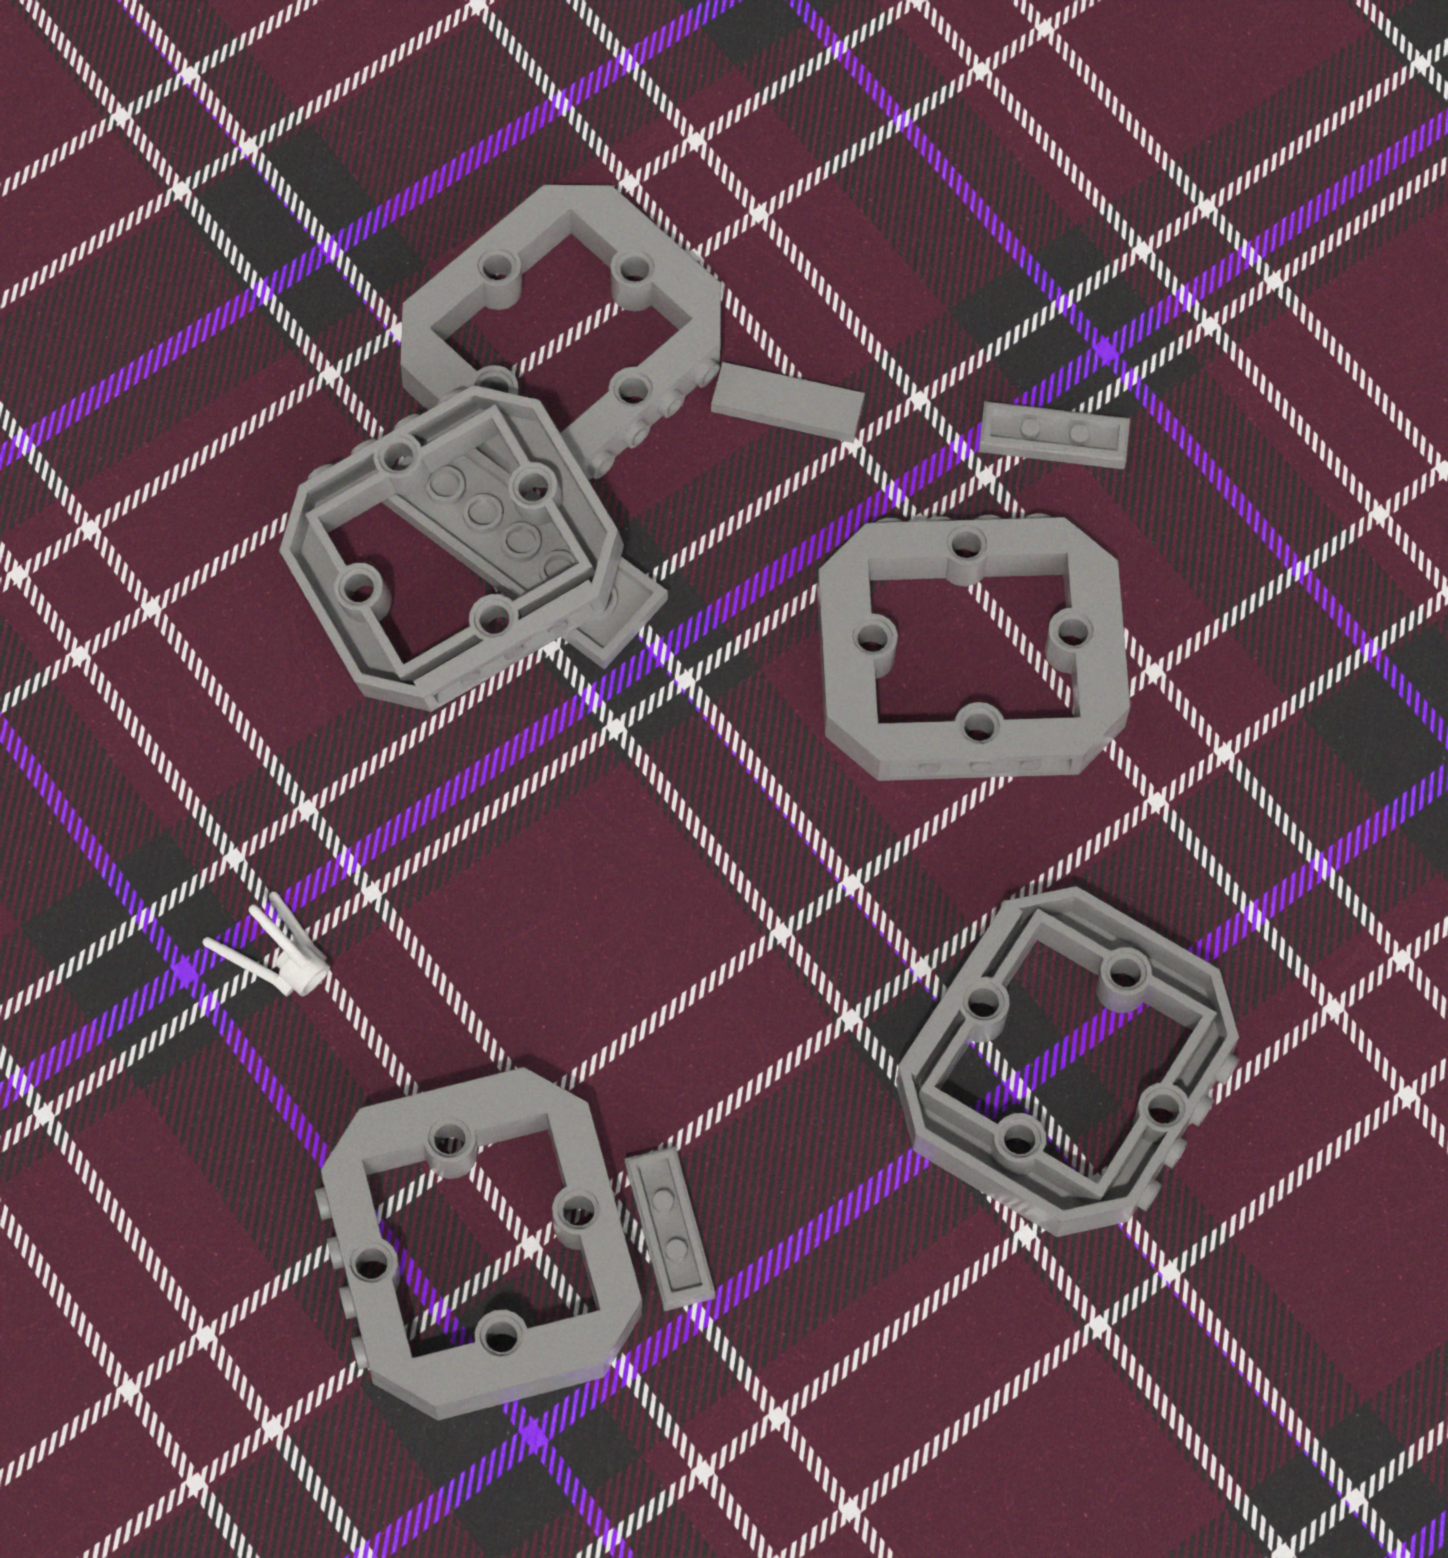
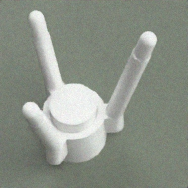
(300, 965)

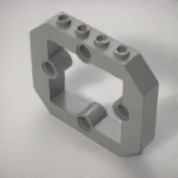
(629, 247)
(433, 440)
(1001, 548)
(1106, 945)
(479, 1115)

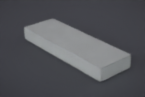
(787, 402)
(1054, 435)
(669, 1228)

